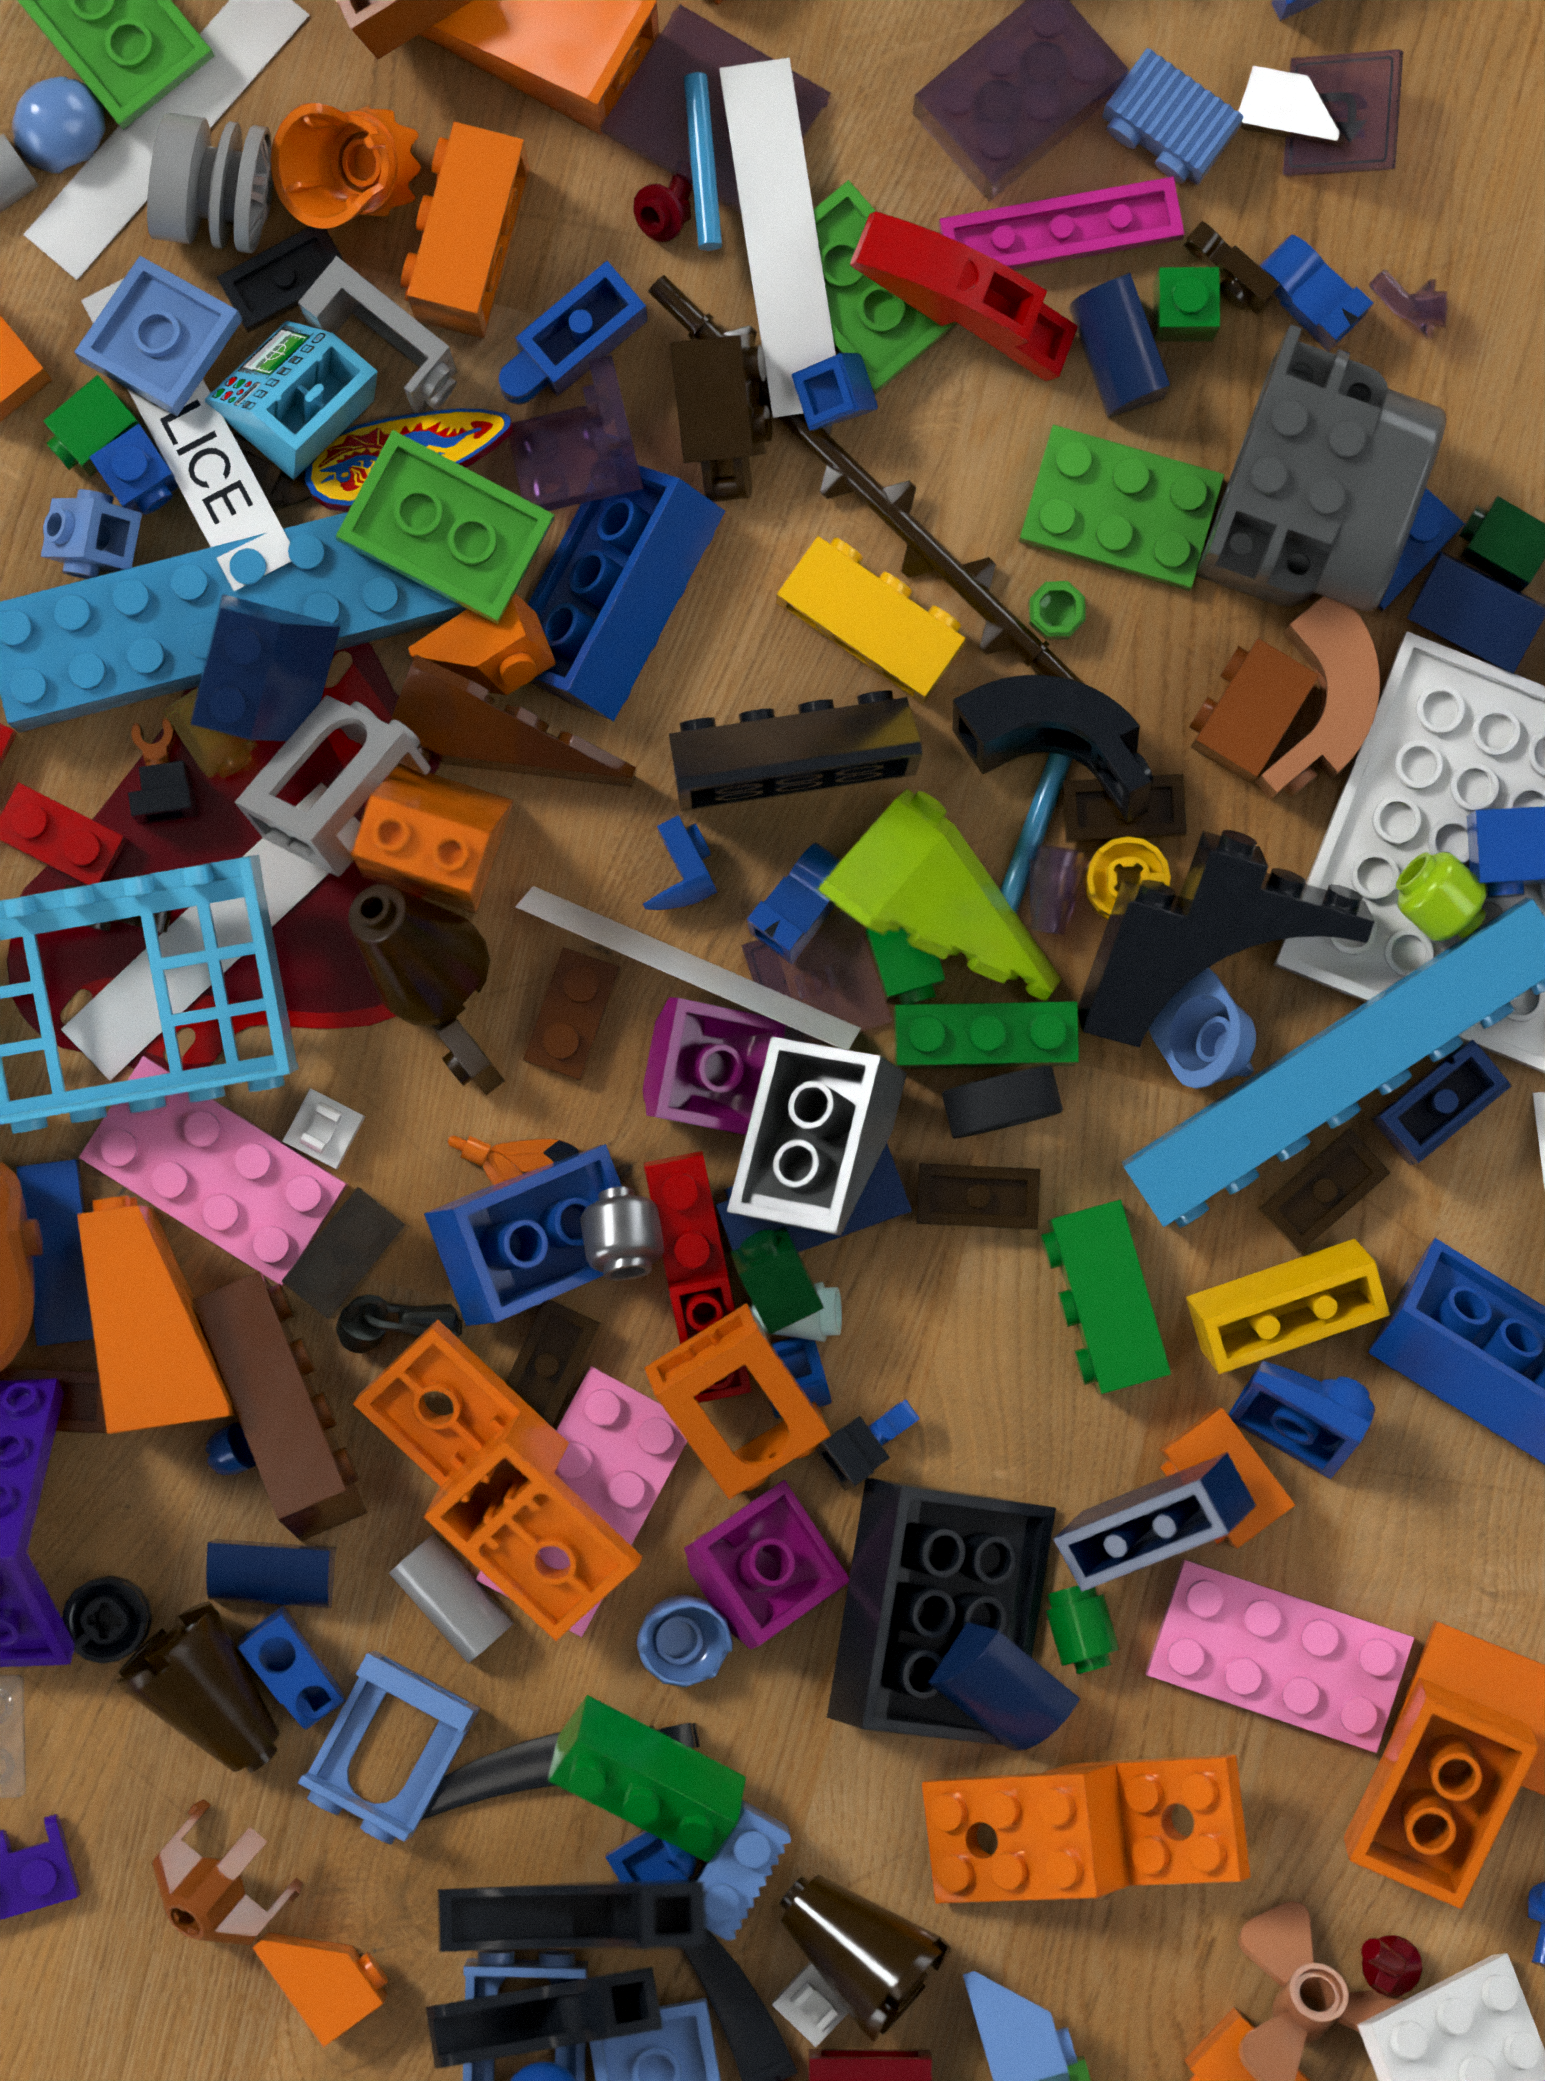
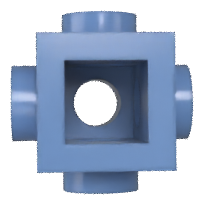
(90, 534)

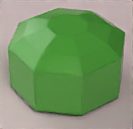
(1057, 610)

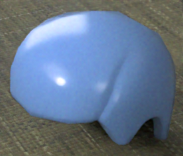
(58, 124)
(684, 1640)

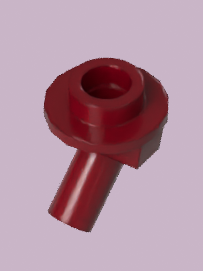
(662, 209)
(1391, 1965)

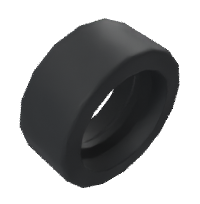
(1002, 1101)

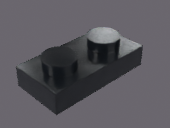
(278, 276)

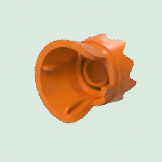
(342, 164)

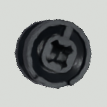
(107, 1618)

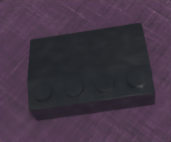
(795, 752)
(916, 1578)

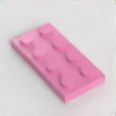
(217, 1176)
(614, 1460)
(1279, 1655)

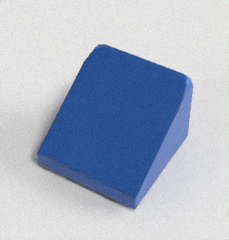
(834, 390)
(806, 1367)

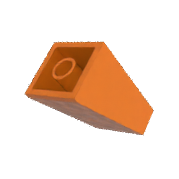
(557, 51)
(431, 837)
(144, 1323)

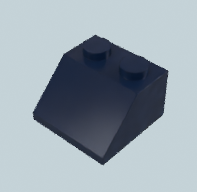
(262, 670)

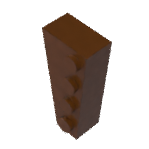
(278, 1406)

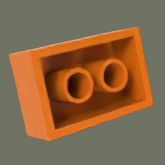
(466, 229)
(1440, 1793)

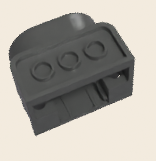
(1322, 482)

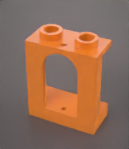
(709, 1358)

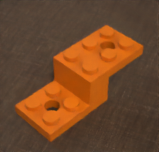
(497, 1480)
(1086, 1829)

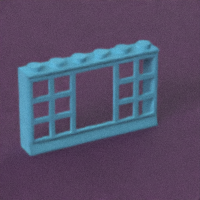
(144, 897)

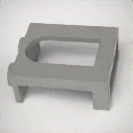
(345, 292)
(314, 833)

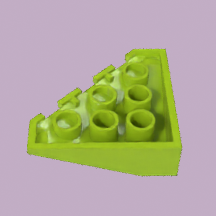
(927, 879)

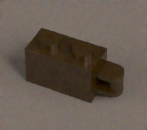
(721, 409)

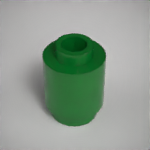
(1082, 1628)

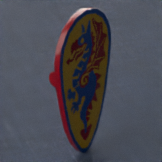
(454, 433)

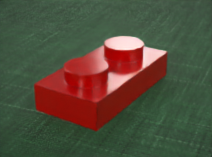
(59, 836)

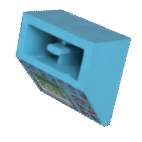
(296, 394)

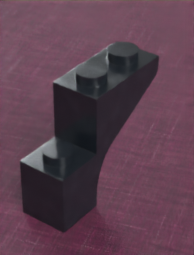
(544, 2017)

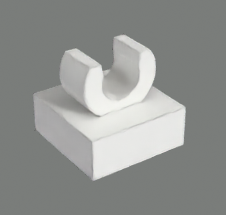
(324, 1129)
(810, 2005)

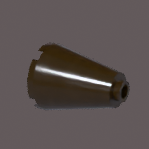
(418, 954)
(203, 1690)
(861, 1950)

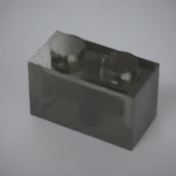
(345, 1253)

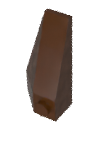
(465, 729)

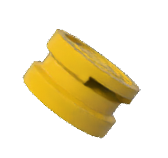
(1119, 860)

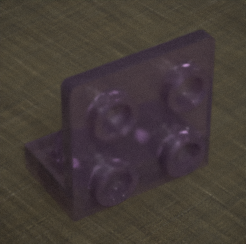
(579, 450)

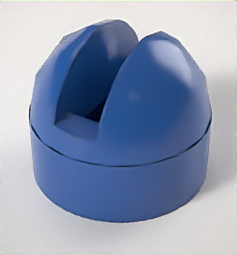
(229, 1451)

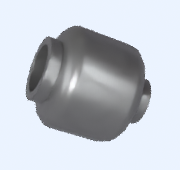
(622, 1234)

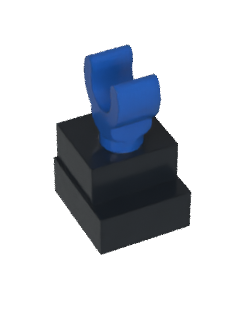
(858, 1448)

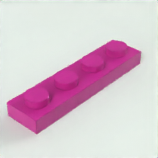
(1072, 225)

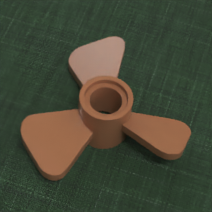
(1283, 1949)

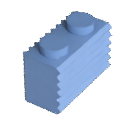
(1171, 118)
(740, 1869)

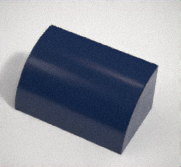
(1119, 346)
(1477, 612)
(270, 1573)
(1002, 1688)

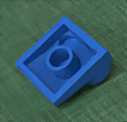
(1305, 1416)

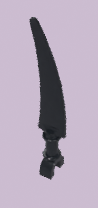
(516, 1770)
(744, 2017)

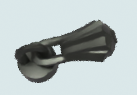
(364, 1325)

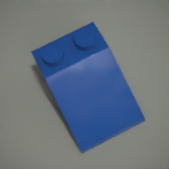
(521, 1237)

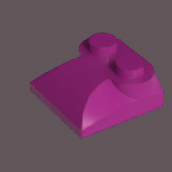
(707, 1064)
(765, 1566)

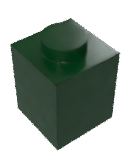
(1504, 543)
(776, 1279)

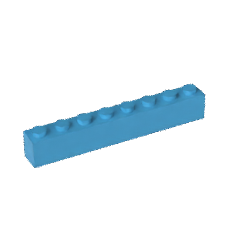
(1342, 1065)

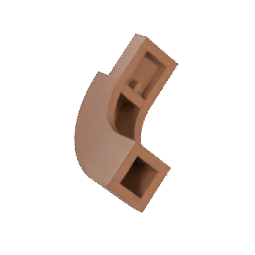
(1345, 657)

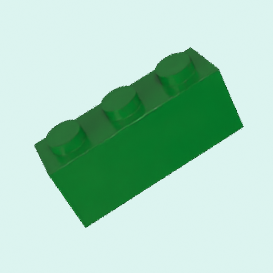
(986, 1035)
(1106, 1298)
(647, 1778)

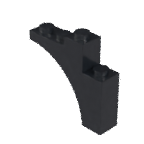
(1225, 906)
(573, 1916)

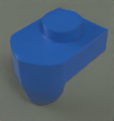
(687, 851)
(650, 1859)

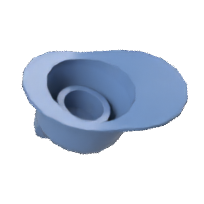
(1205, 1033)

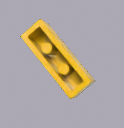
(871, 617)
(1287, 1306)

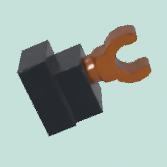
(164, 784)

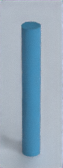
(702, 161)
(1034, 827)

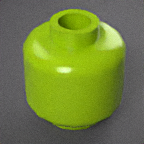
(1441, 896)

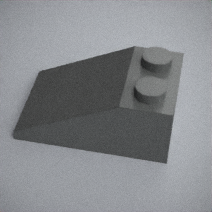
(814, 1134)

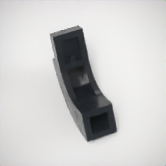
(1057, 717)

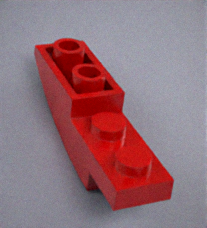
(965, 287)
(693, 1255)

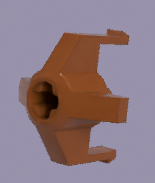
(207, 1894)

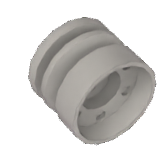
(208, 182)

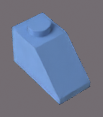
(1018, 2034)

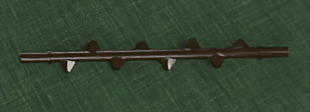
(892, 505)

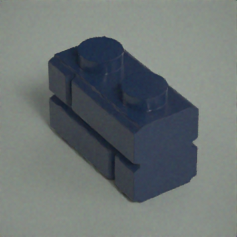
(1441, 1102)

